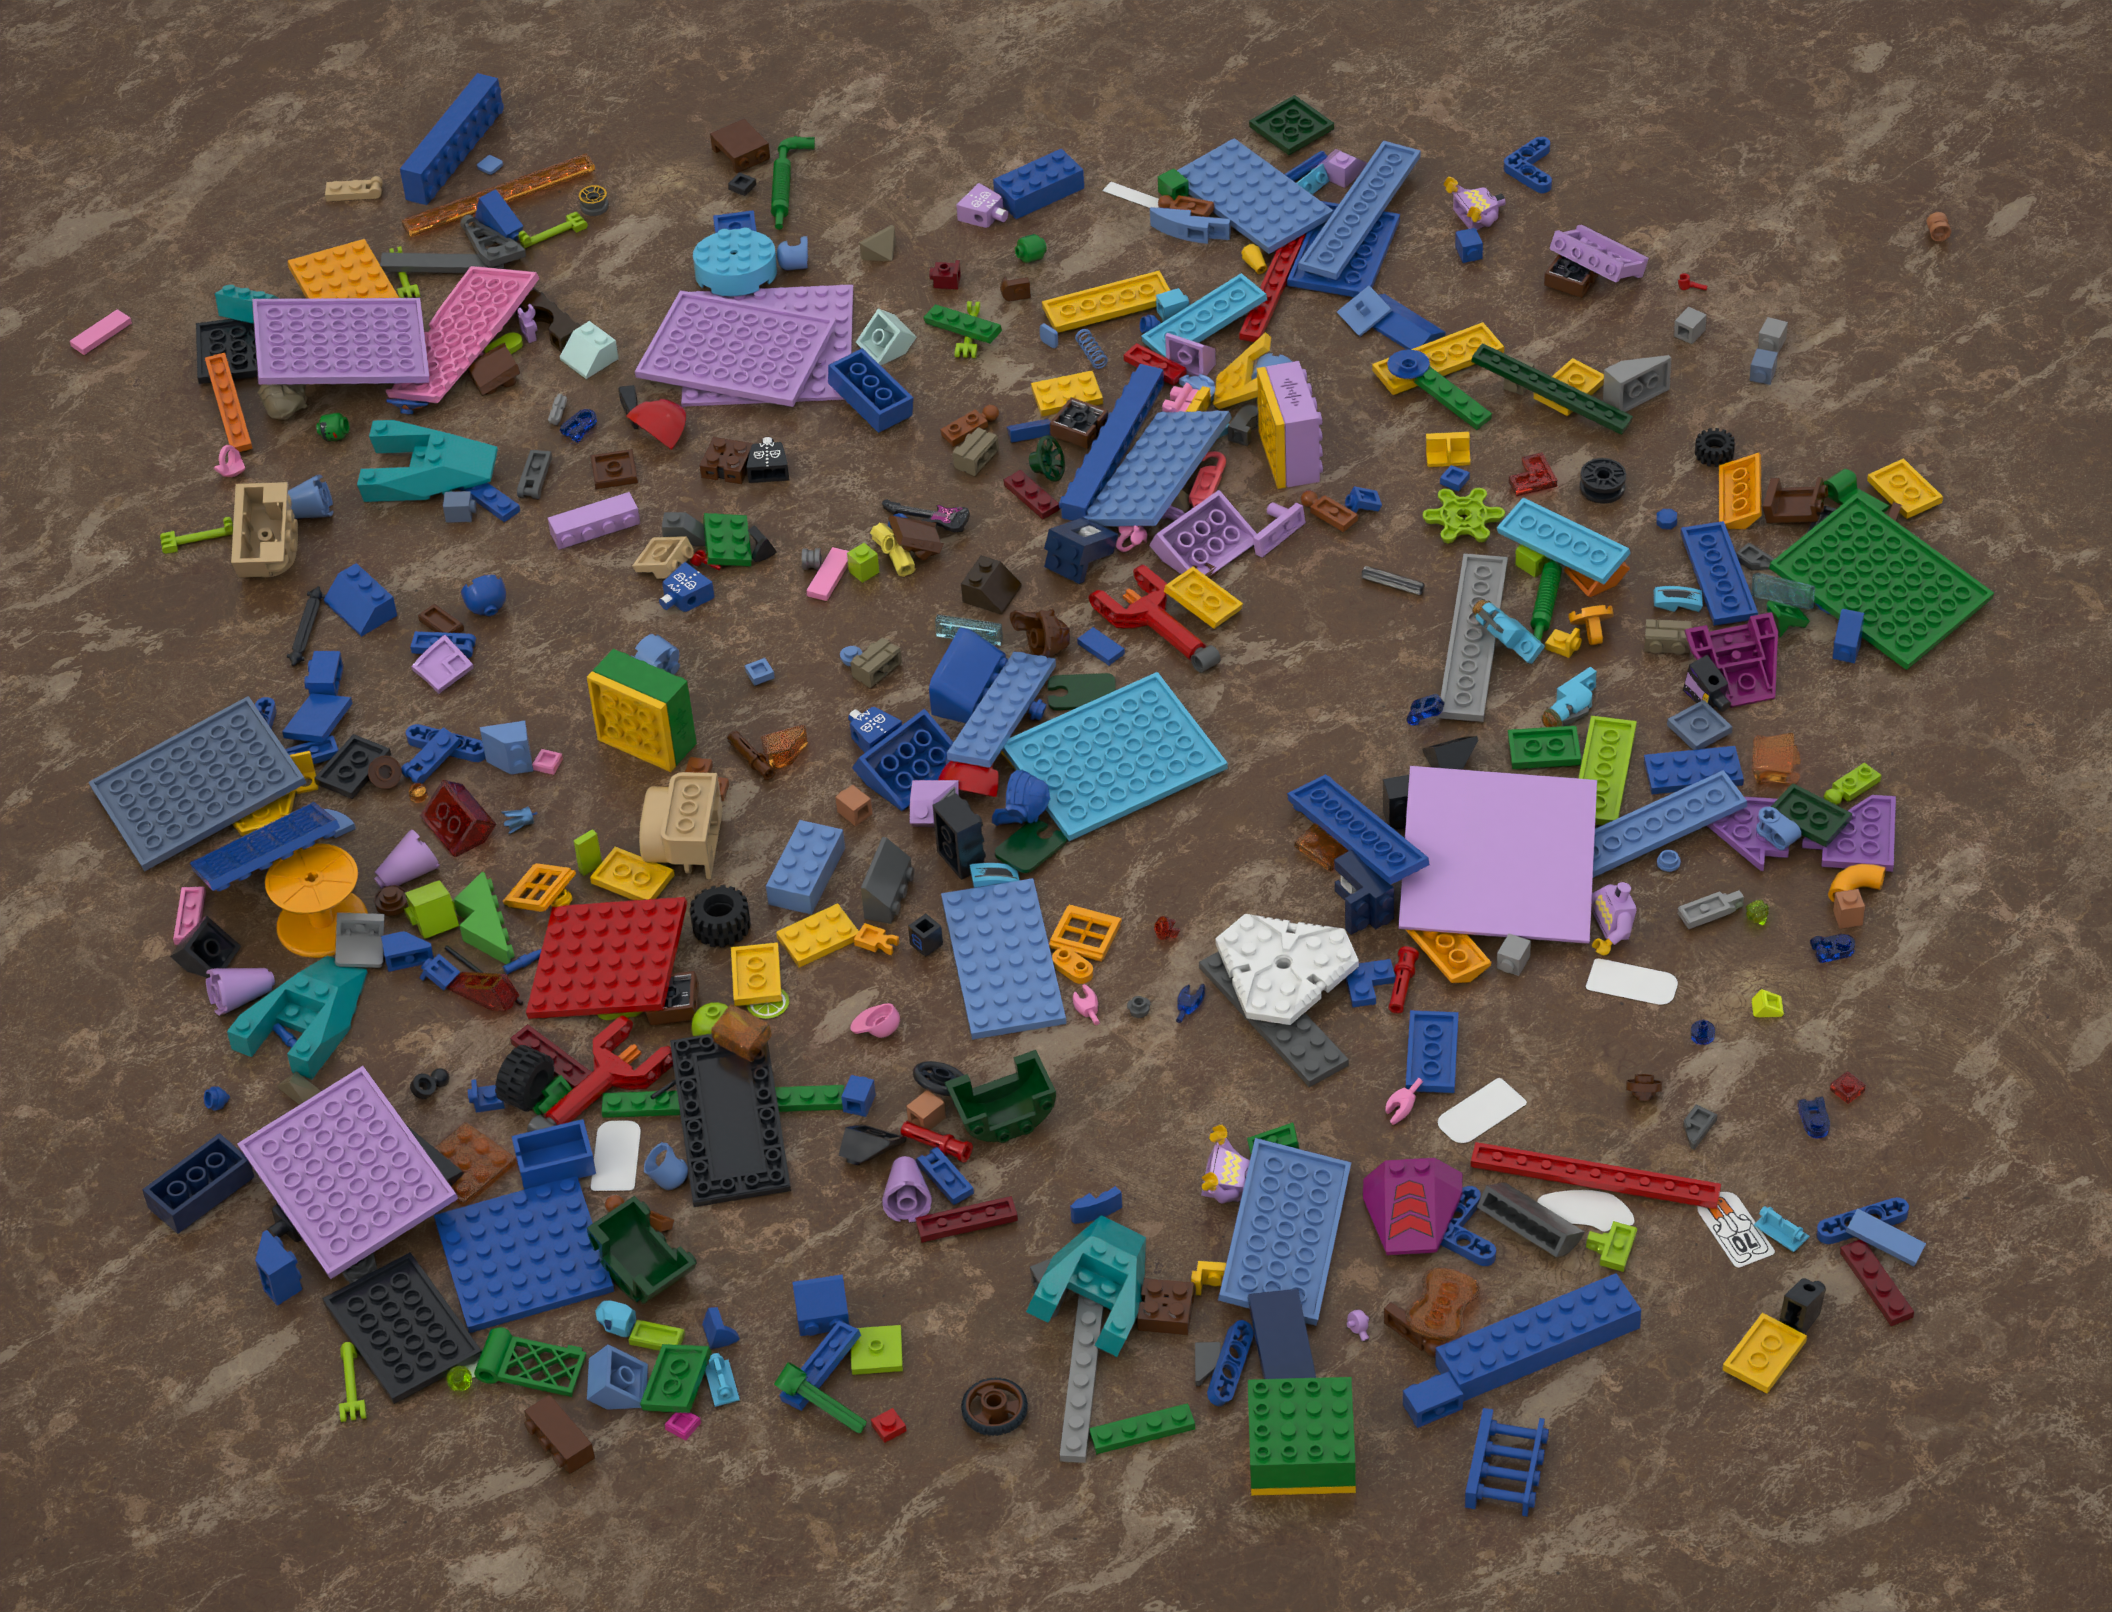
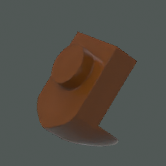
(1015, 289)

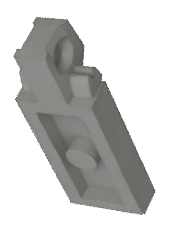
(1710, 908)

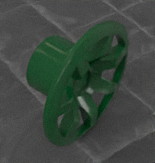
(1044, 459)

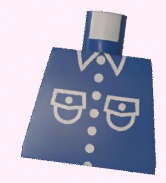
(686, 589)
(871, 727)

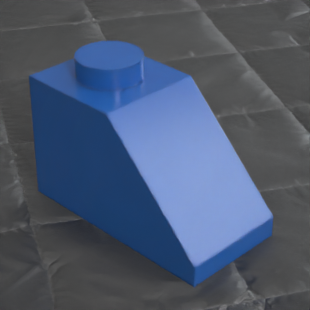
(1848, 636)
(405, 950)

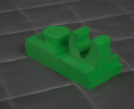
(1282, 1135)

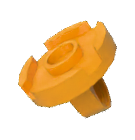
(1591, 618)

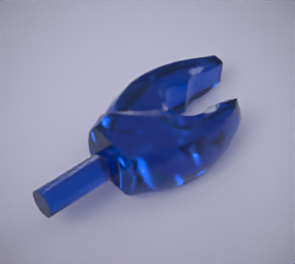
(1188, 1003)

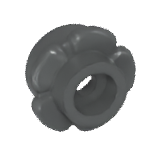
(1139, 1006)

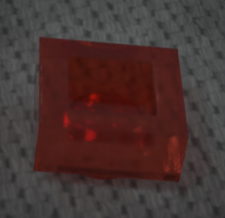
(1847, 1087)

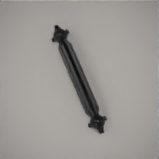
(305, 626)

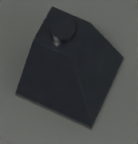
(1451, 753)
(205, 948)
(865, 1142)

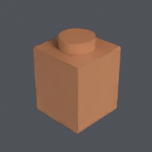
(853, 805)
(1849, 908)
(926, 1110)

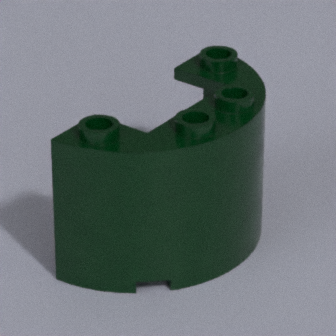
(1006, 1105)
(636, 1253)

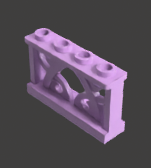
(1599, 253)

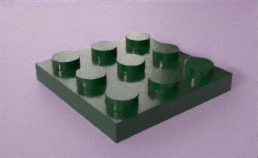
(1291, 125)

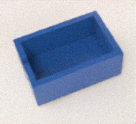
(553, 1154)

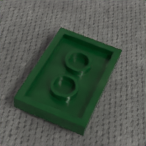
(1815, 816)

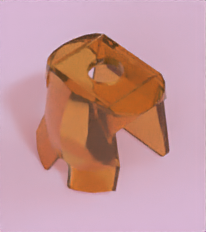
(1775, 759)

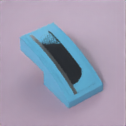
(1673, 596)
(992, 873)

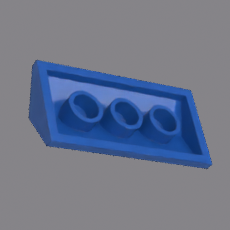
(1406, 326)

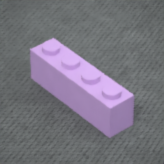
(593, 520)

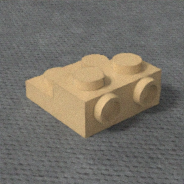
(664, 556)

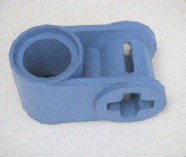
(1779, 830)

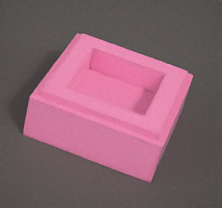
(547, 761)

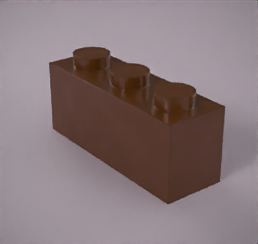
(558, 1434)

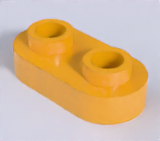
(1069, 965)

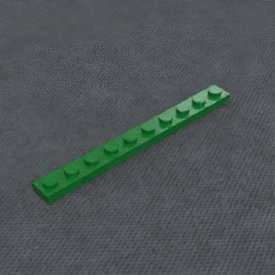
(667, 1104)

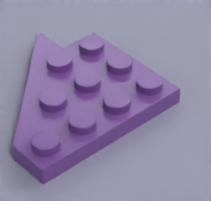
(1741, 833)
(1865, 838)

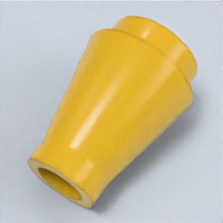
(1253, 257)

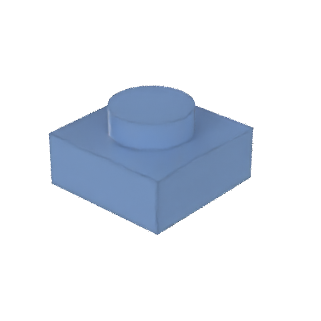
(759, 671)

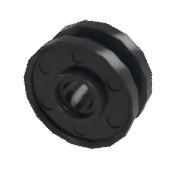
(1602, 480)

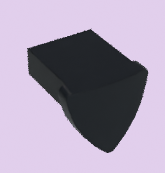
(763, 548)

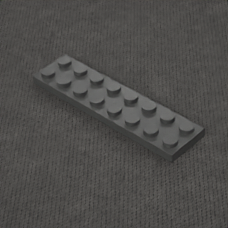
(1299, 1044)

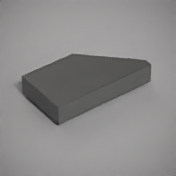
(1754, 558)
(1698, 1124)
(1205, 1359)

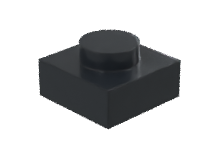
(742, 184)

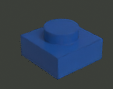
(1454, 478)

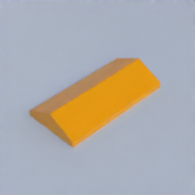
(1740, 492)
(1453, 954)

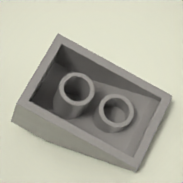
(1636, 381)

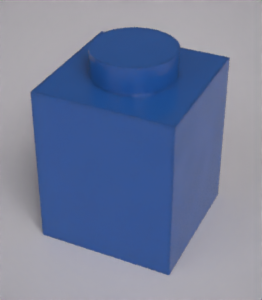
(1469, 245)
(858, 1095)

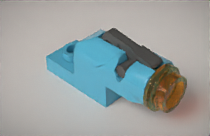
(1507, 630)
(1572, 701)

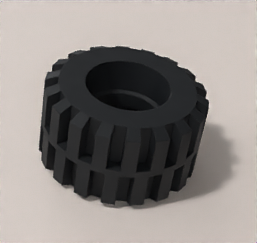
(721, 902)
(524, 1077)

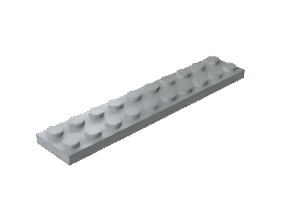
(1470, 643)

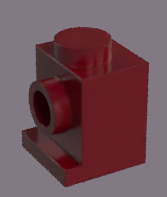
(946, 275)

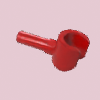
(1685, 283)
(701, 557)

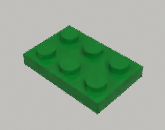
(727, 539)
(1544, 747)
(675, 1378)

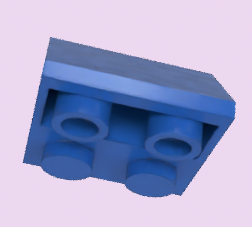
(277, 1269)

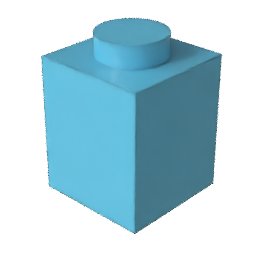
(1171, 303)

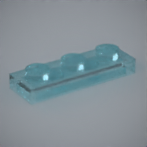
(1783, 591)
(948, 626)

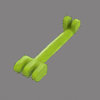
(573, 221)
(406, 288)
(967, 346)
(170, 541)
(349, 1352)

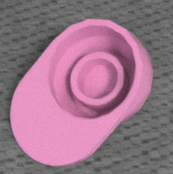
(877, 1020)

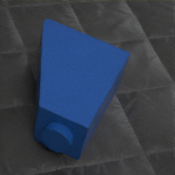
(497, 215)

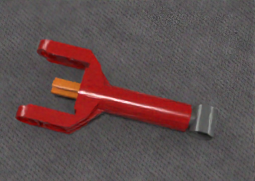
(1151, 612)
(608, 1072)

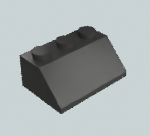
(886, 882)

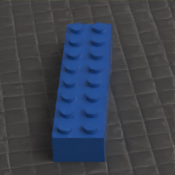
(451, 139)
(1539, 1336)

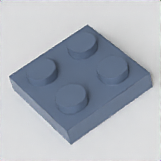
(1699, 725)

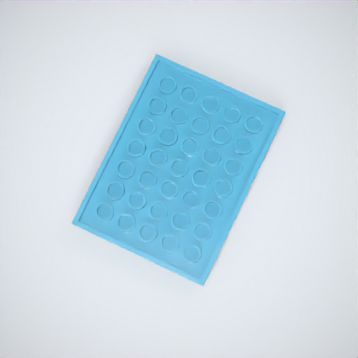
(1115, 755)

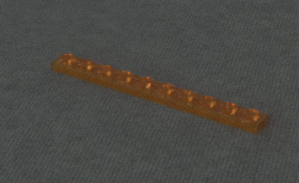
(509, 191)

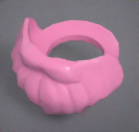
(234, 466)
(1137, 534)

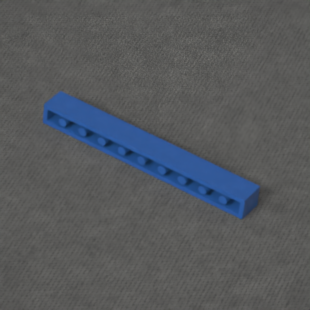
(1112, 441)

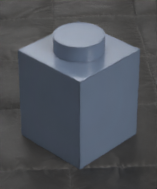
(1763, 366)
(458, 506)

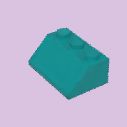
(237, 302)

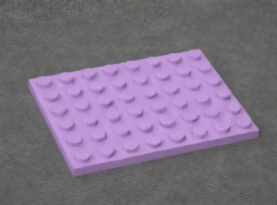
(340, 341)
(736, 348)
(347, 1172)

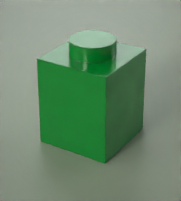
(1173, 184)

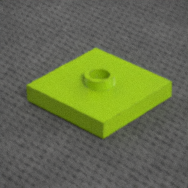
(877, 1350)

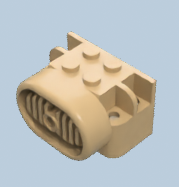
(263, 530)
(682, 821)

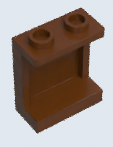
(741, 145)
(1794, 503)

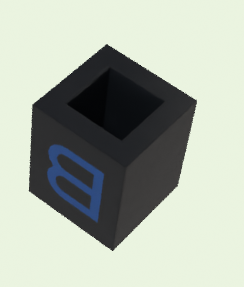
(925, 935)

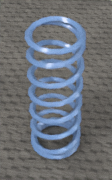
(1095, 347)

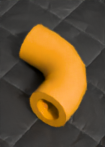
(1856, 877)

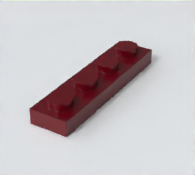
(564, 1064)
(966, 1219)
(1877, 1282)

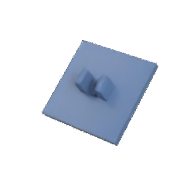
(1364, 311)

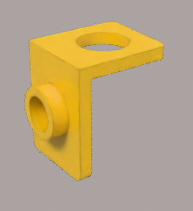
(305, 765)

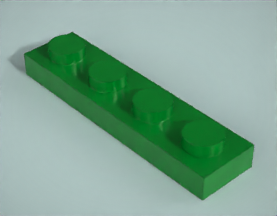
(962, 323)
(1453, 398)
(1142, 1428)

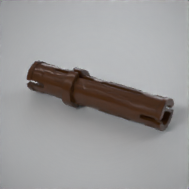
(756, 760)

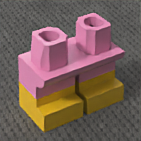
(1187, 399)

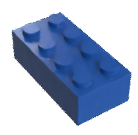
(1039, 183)
(870, 390)

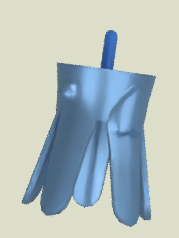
(521, 818)

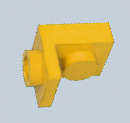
(1563, 643)
(1208, 1274)

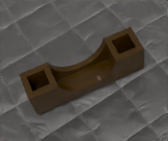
(548, 312)

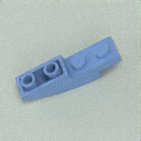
(1187, 227)

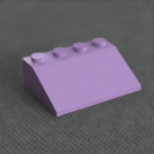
(1206, 532)

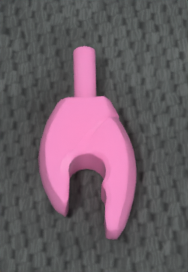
(1088, 1006)
(1404, 1099)

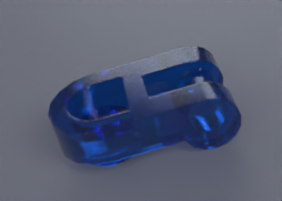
(583, 421)
(1425, 708)
(1840, 947)
(1816, 1124)

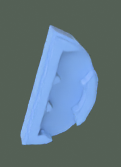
(1197, 382)

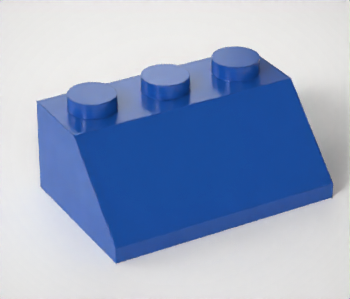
(360, 600)

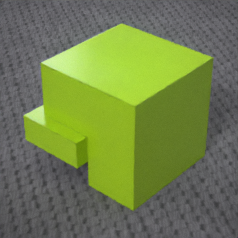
(431, 909)

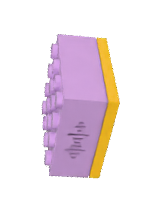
(1289, 424)

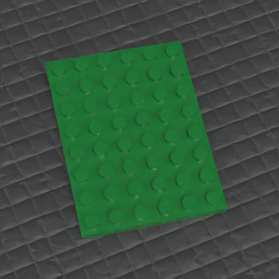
(1883, 570)

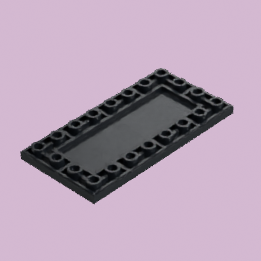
(728, 1122)

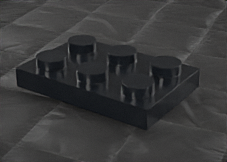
(349, 767)

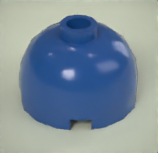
(484, 595)

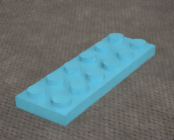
(1208, 313)
(1563, 540)

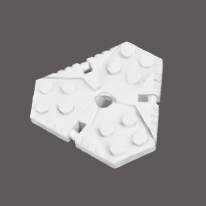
(1278, 968)

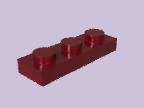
(1031, 494)

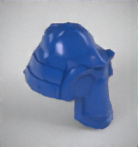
(1025, 799)

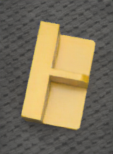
(1448, 449)

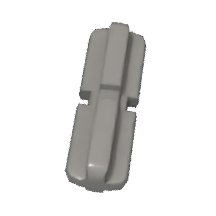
(557, 409)

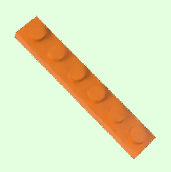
(228, 402)

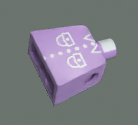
(981, 207)

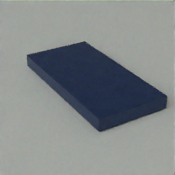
(1281, 1335)

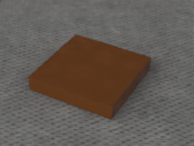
(614, 469)

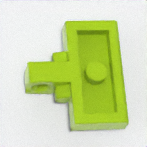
(1613, 1246)

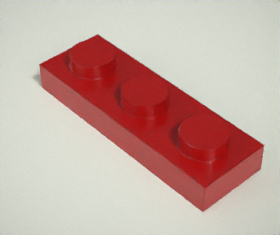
(1142, 355)

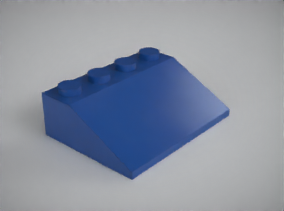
(907, 754)

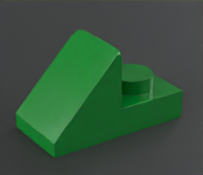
(1786, 616)

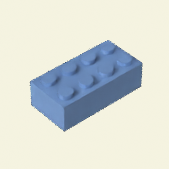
(805, 867)

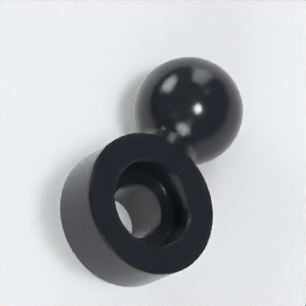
(438, 1078)

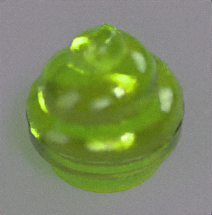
(1757, 911)
(459, 1378)

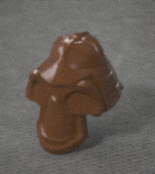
(1044, 631)

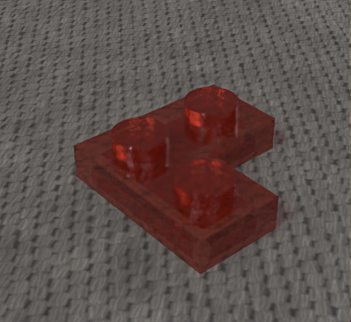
(1536, 478)

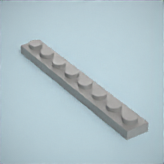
(1081, 1381)

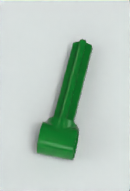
(794, 1381)

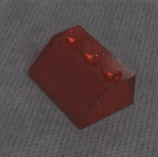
(457, 818)

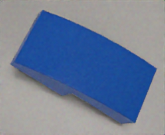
(1090, 1208)

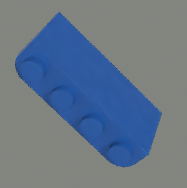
(964, 676)

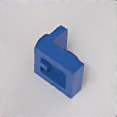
(1364, 499)
(439, 971)
(484, 1098)

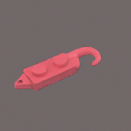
(1207, 479)

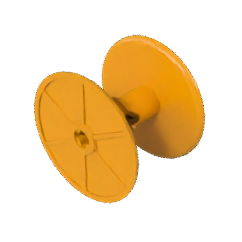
(311, 892)

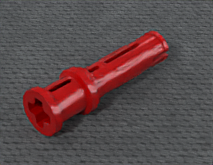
(1404, 971)
(946, 1143)

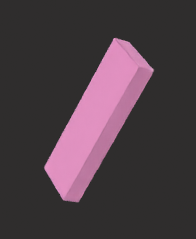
(100, 332)
(828, 574)
(189, 911)

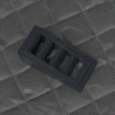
(628, 400)

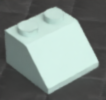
(885, 337)
(589, 350)

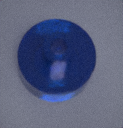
(1702, 1032)

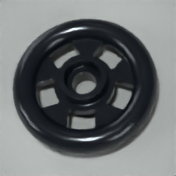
(940, 1074)

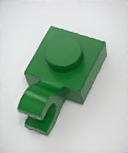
(553, 1093)

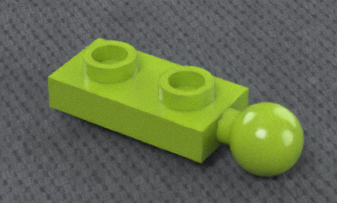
(1852, 784)

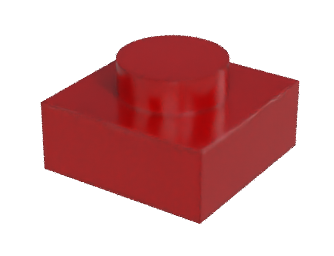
(888, 1425)

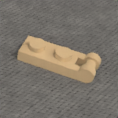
(354, 189)

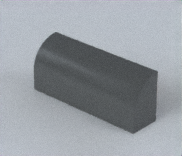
(1530, 1219)

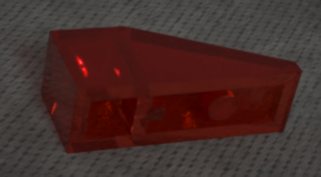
(486, 989)

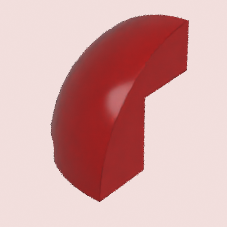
(660, 419)
(972, 778)

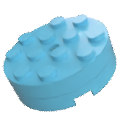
(735, 262)

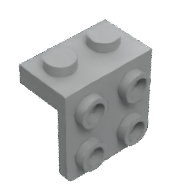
(359, 940)

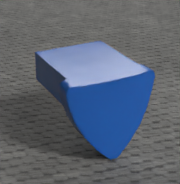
(716, 1332)

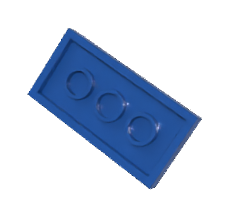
(1680, 769)
(1432, 1050)

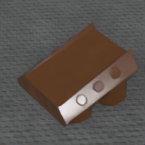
(493, 370)
(916, 536)

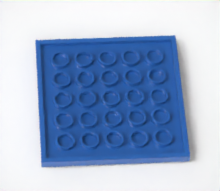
(264, 846)
(522, 1254)

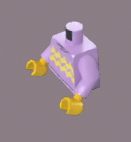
(1475, 206)
(1614, 914)
(1224, 1169)

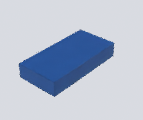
(1100, 646)

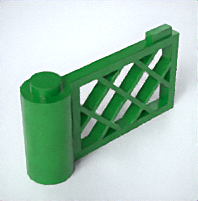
(500, 1350)

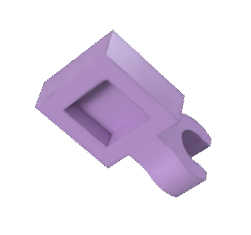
(527, 324)

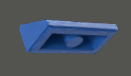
(1029, 430)

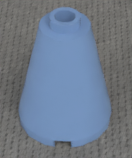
(311, 499)

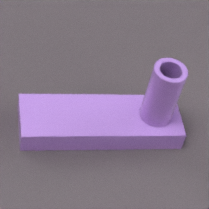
(1286, 523)

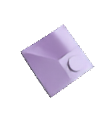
(442, 664)

